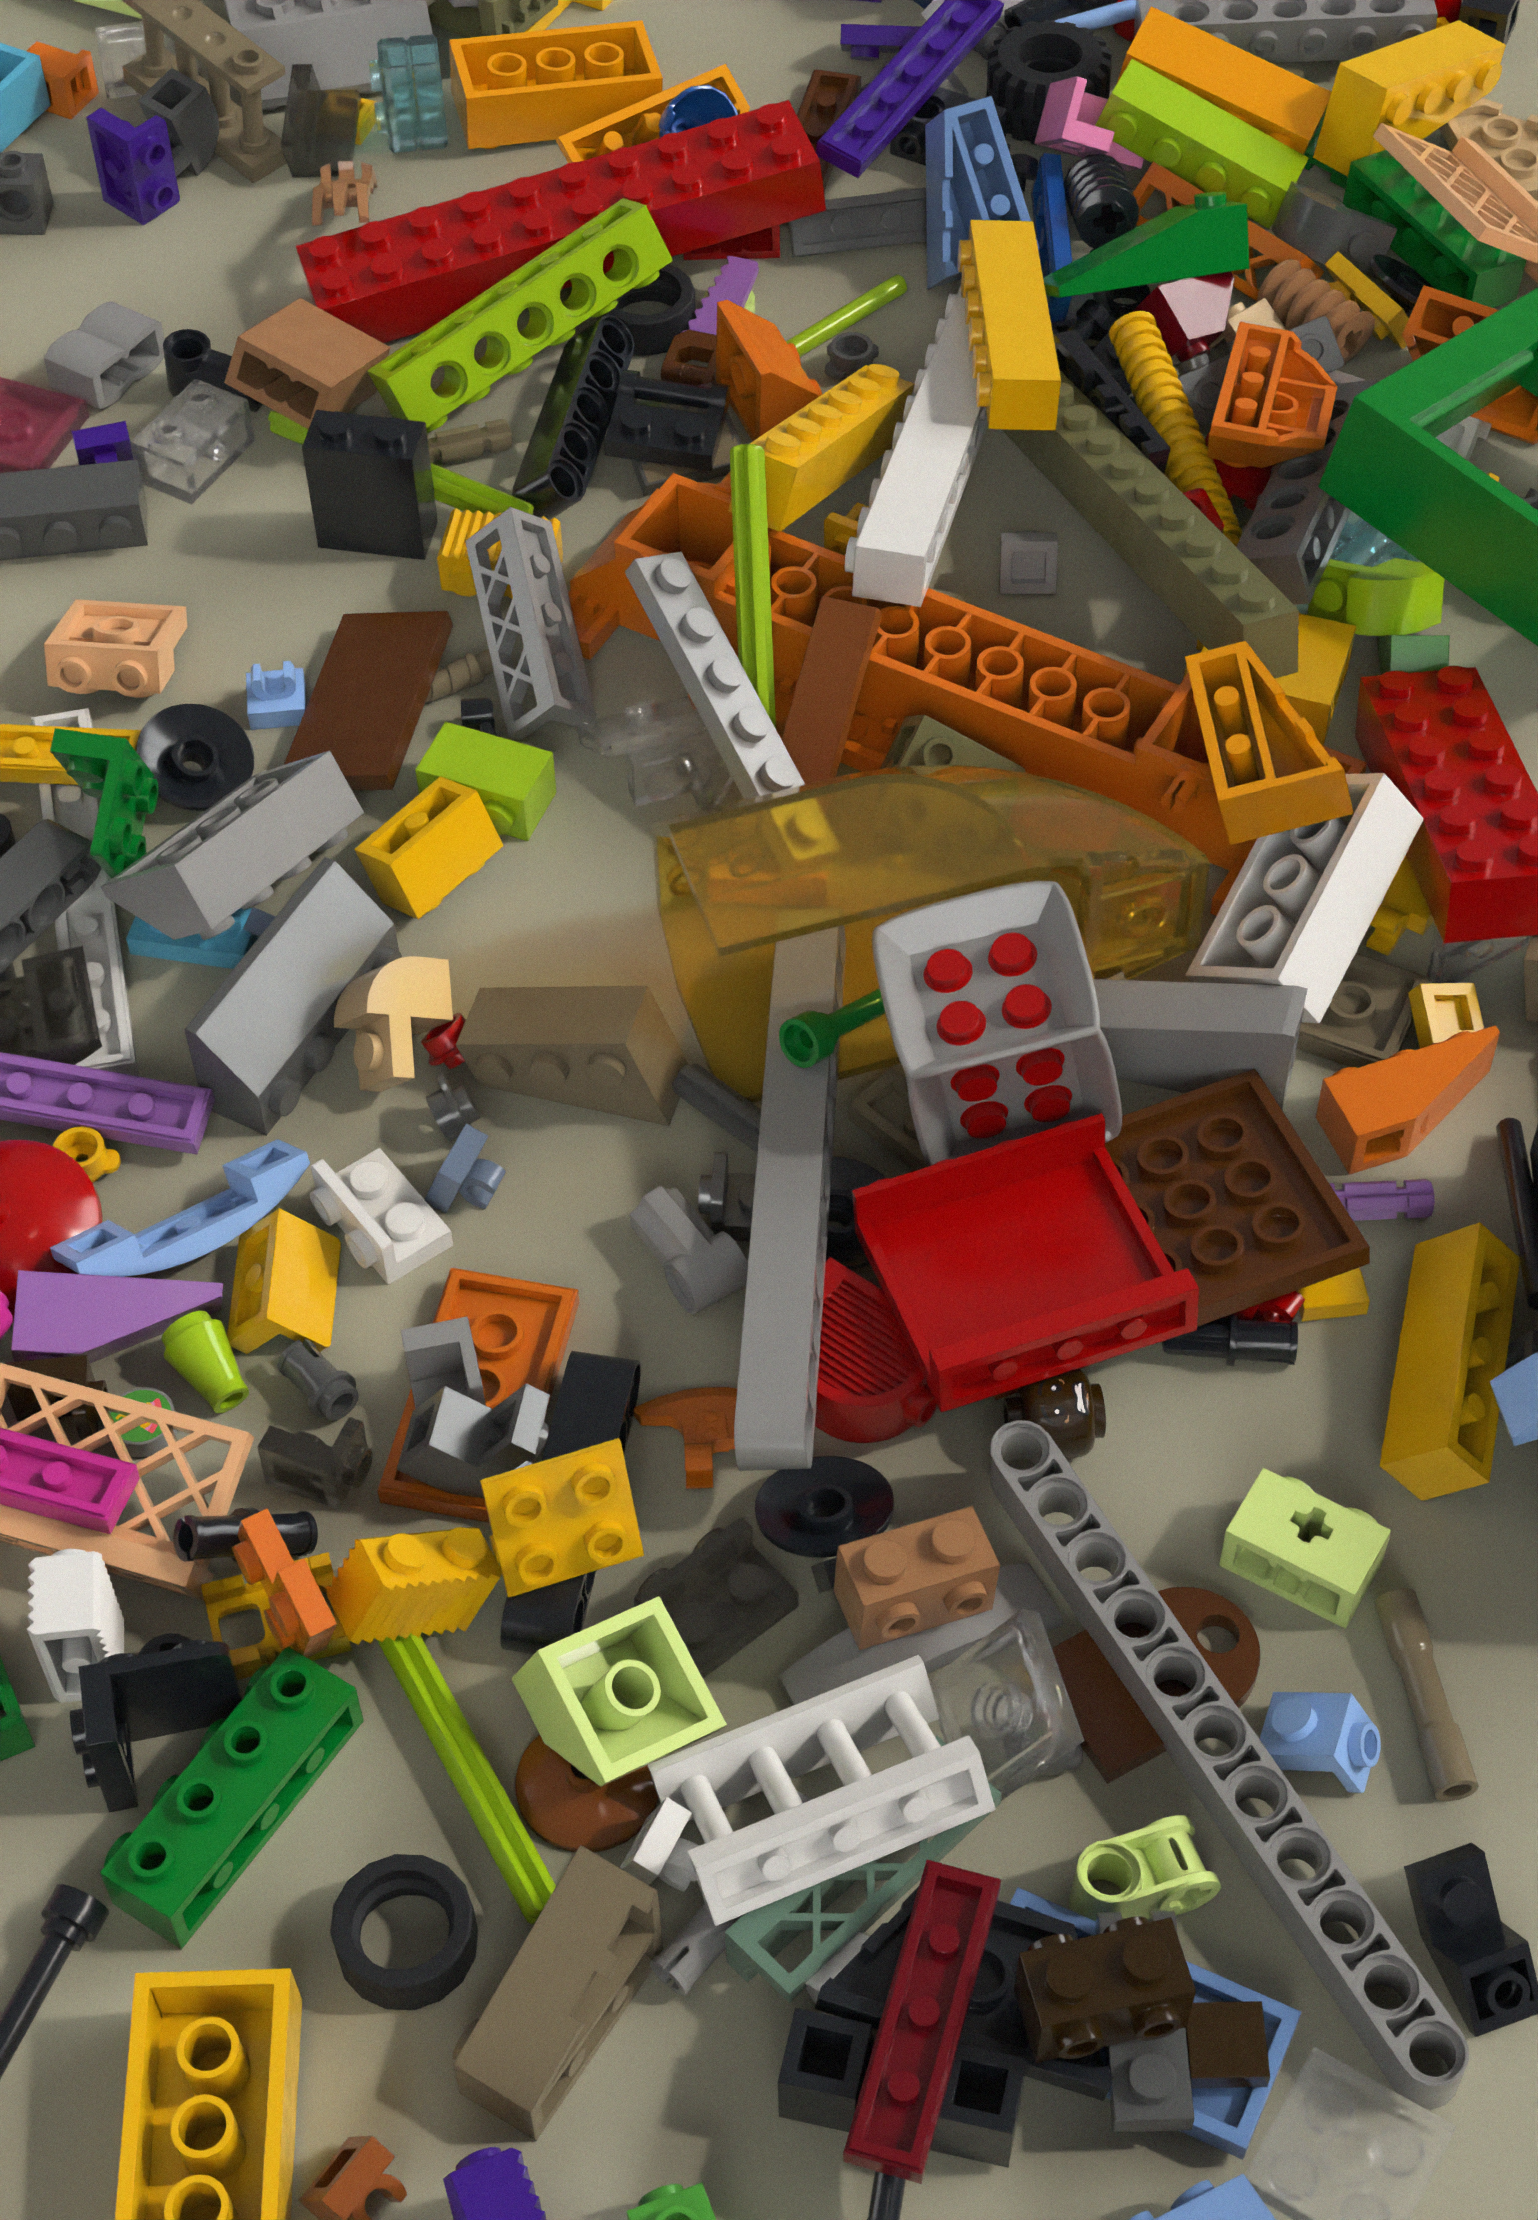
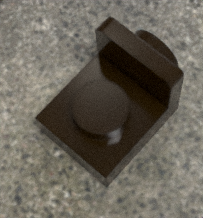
(71, 1369)

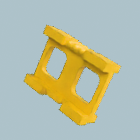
(233, 1596)

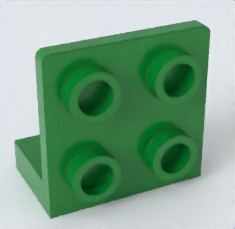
(127, 789)

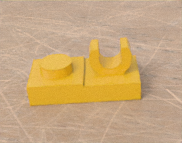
(1357, 287)

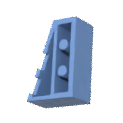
(966, 181)

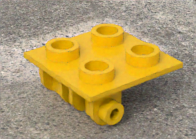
(562, 1517)

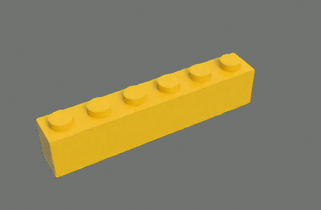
(1009, 326)
(830, 441)

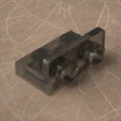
(721, 1595)

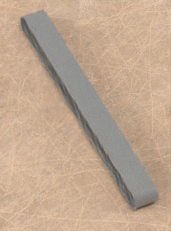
(789, 1219)
(1229, 1778)

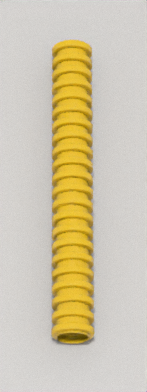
(1167, 408)

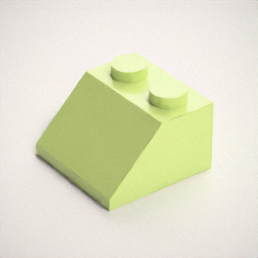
(618, 1694)

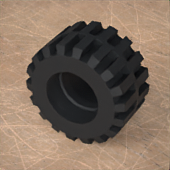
(1032, 58)

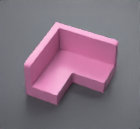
(1070, 124)

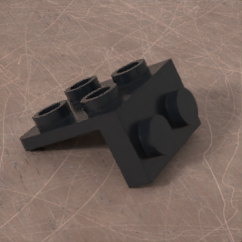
(143, 1699)

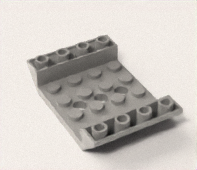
(328, 34)

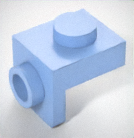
(1322, 1735)

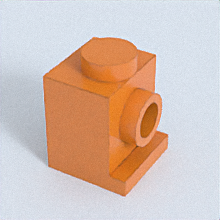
(68, 78)

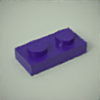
(869, 41)

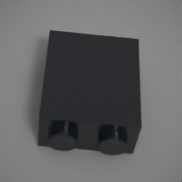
(370, 484)

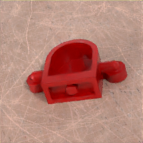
(866, 1368)

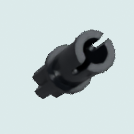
(1239, 1340)

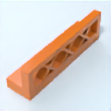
(1261, 242)

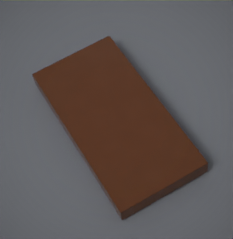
(372, 693)

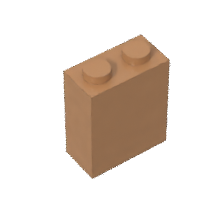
(305, 363)

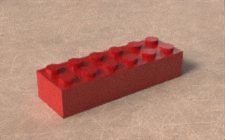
(1479, 807)

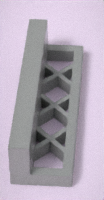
(537, 612)

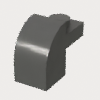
(189, 119)
(1323, 225)
(461, 1441)

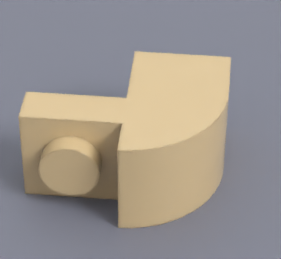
(387, 1009)

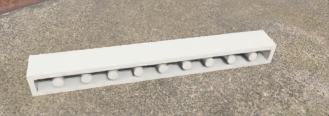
(922, 473)

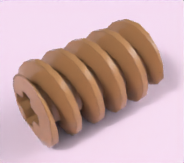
(1301, 297)

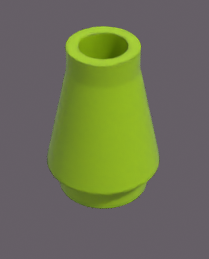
(204, 1358)

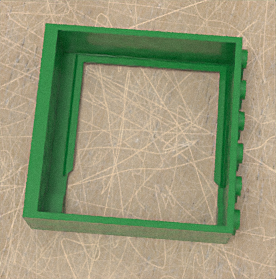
(1427, 494)

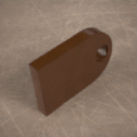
(1109, 1718)

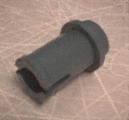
(329, 1391)

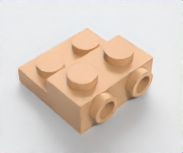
(114, 647)

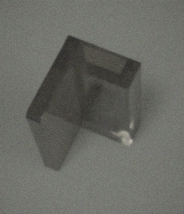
(318, 124)

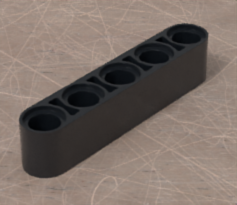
(574, 418)
(590, 1410)

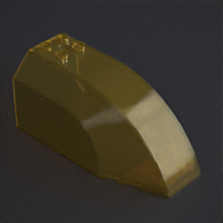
(887, 845)

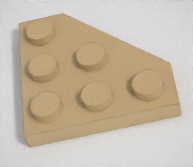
(1503, 137)

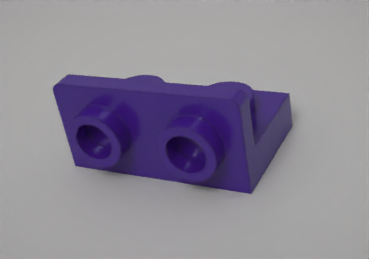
(134, 165)

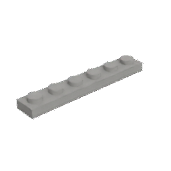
(713, 675)

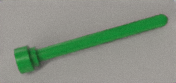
(813, 1034)

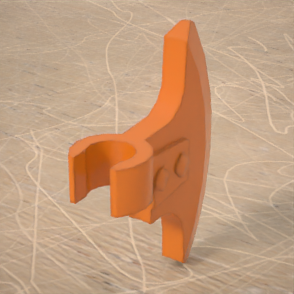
(703, 1419)

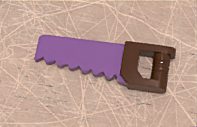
(700, 339)

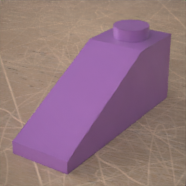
(99, 1313)

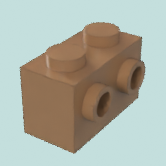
(916, 1577)

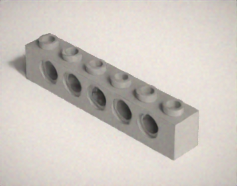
(1302, 28)

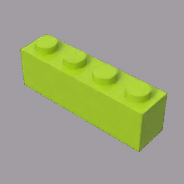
(1200, 142)

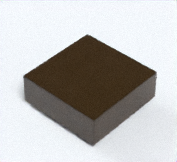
(1227, 2045)

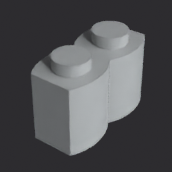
(105, 354)

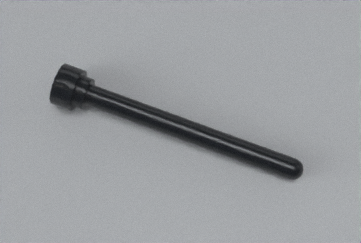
(69, 1921)

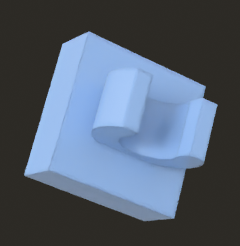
(275, 696)

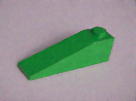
(1172, 246)

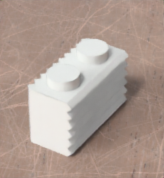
(72, 1617)

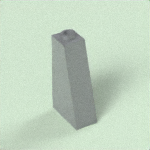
(1201, 1032)

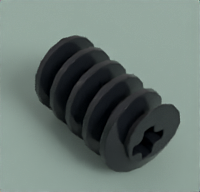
(1100, 199)

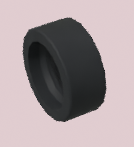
(656, 331)
(385, 1881)

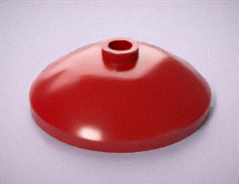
(41, 1204)

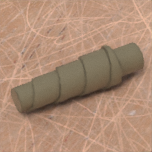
(460, 674)

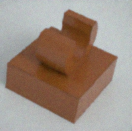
(349, 2178)

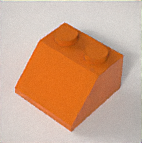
(760, 369)

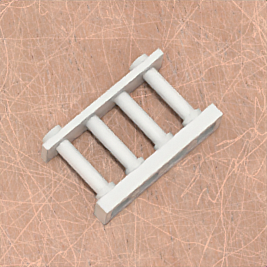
(835, 1830)

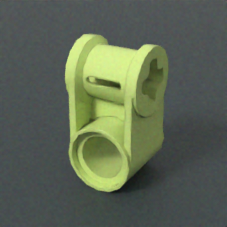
(1151, 1867)

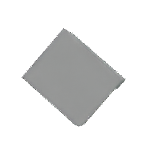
(441, 1357)

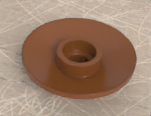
(578, 1810)

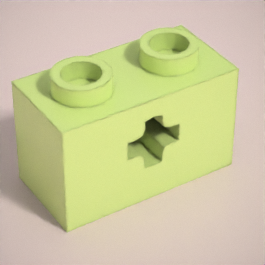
(1304, 1547)

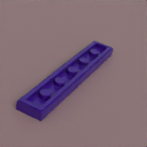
(906, 83)

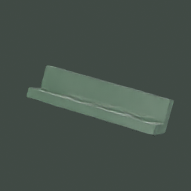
(767, 1930)

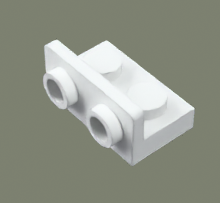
(380, 1214)

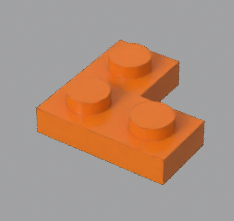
(297, 1607)

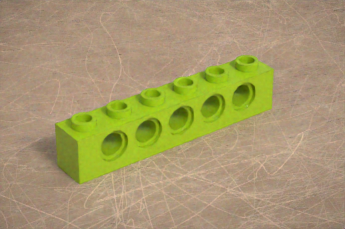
(638, 256)

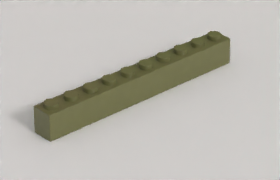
(1162, 533)

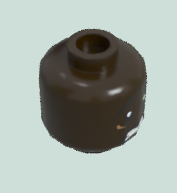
(1064, 1408)

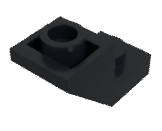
(1476, 1954)

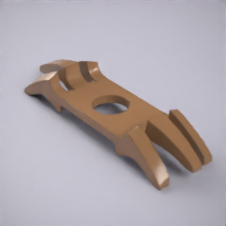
(343, 192)

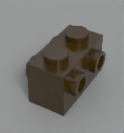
(1103, 1988)

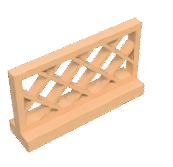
(1472, 191)
(126, 1550)

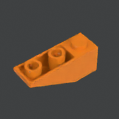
(1393, 1104)

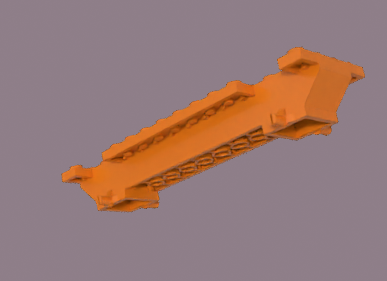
(979, 673)

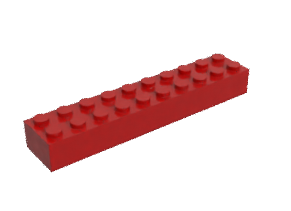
(696, 184)

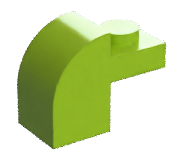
(1380, 599)

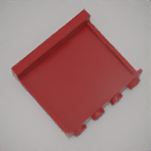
(1020, 1263)

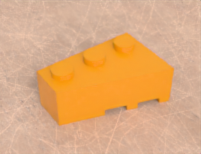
(1259, 750)

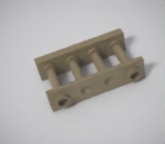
(229, 60)

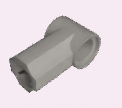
(694, 1259)

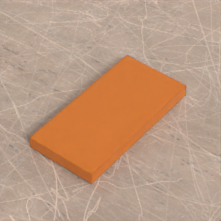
(517, 1340)

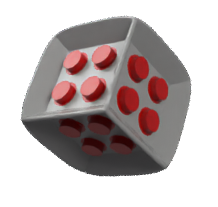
(994, 1018)

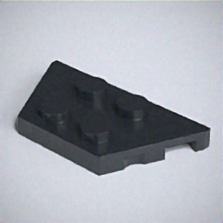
(993, 2012)

